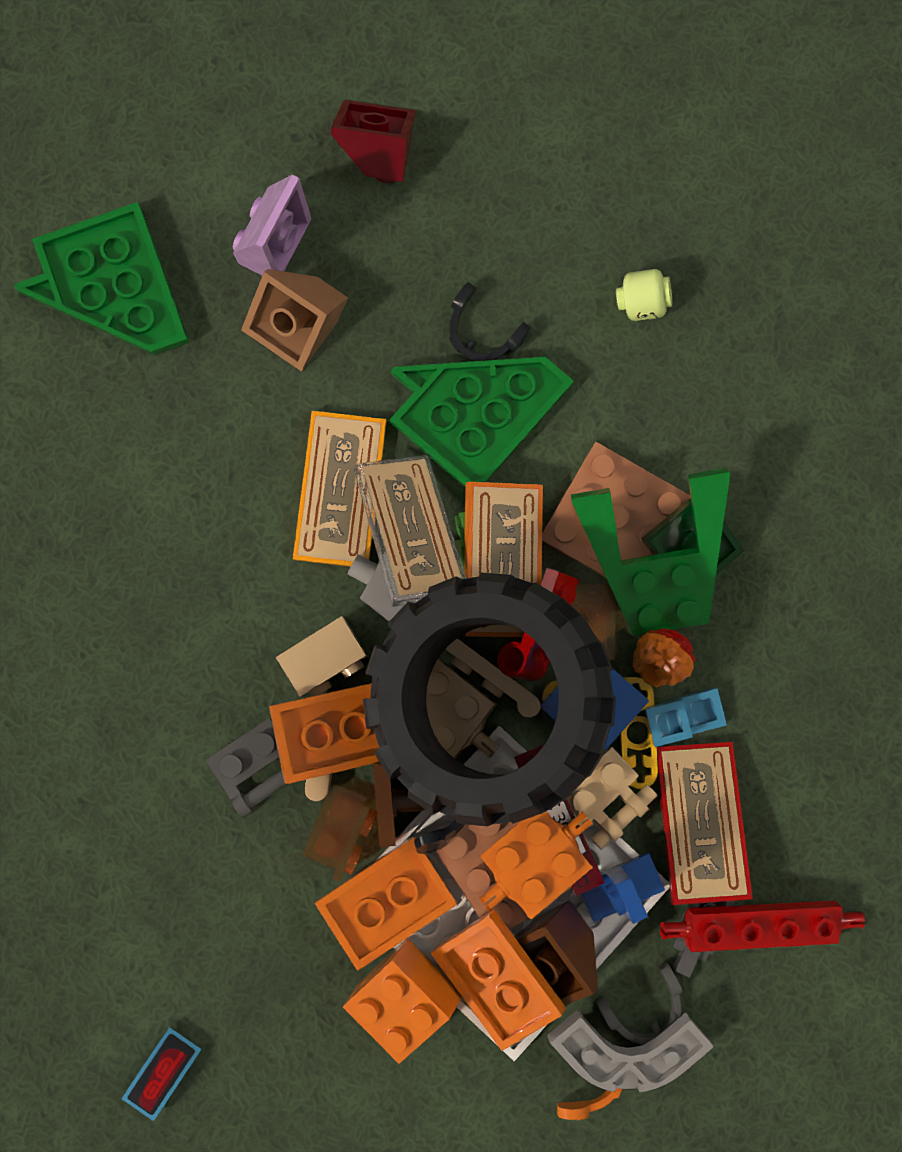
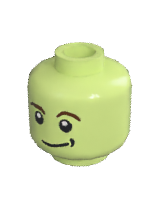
(645, 295)

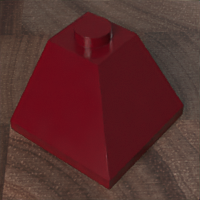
(375, 138)

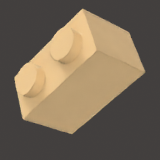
(322, 658)

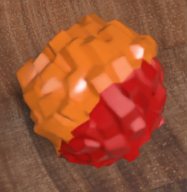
(663, 657)

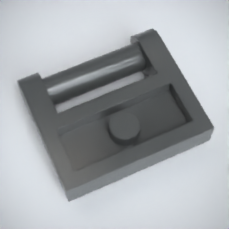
(244, 759)

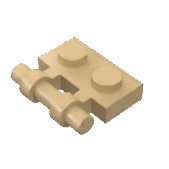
(604, 785)

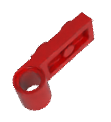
(535, 658)

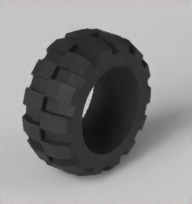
(400, 713)

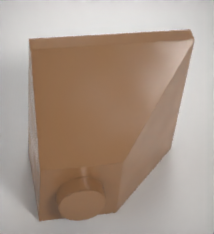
(293, 315)

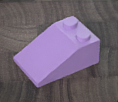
(274, 227)

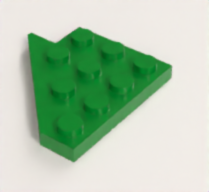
(476, 411)

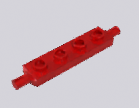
(762, 926)

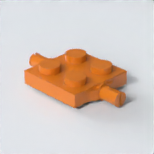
(536, 862)

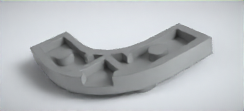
(634, 1067)

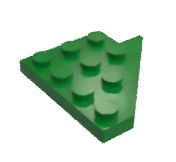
(110, 279)

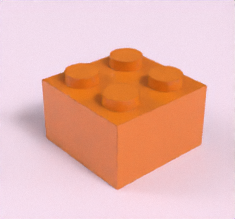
(403, 1001)

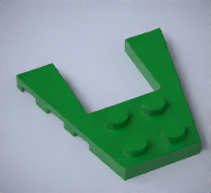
(667, 587)

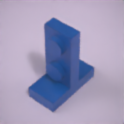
(624, 890)

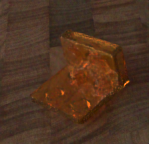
(338, 829)

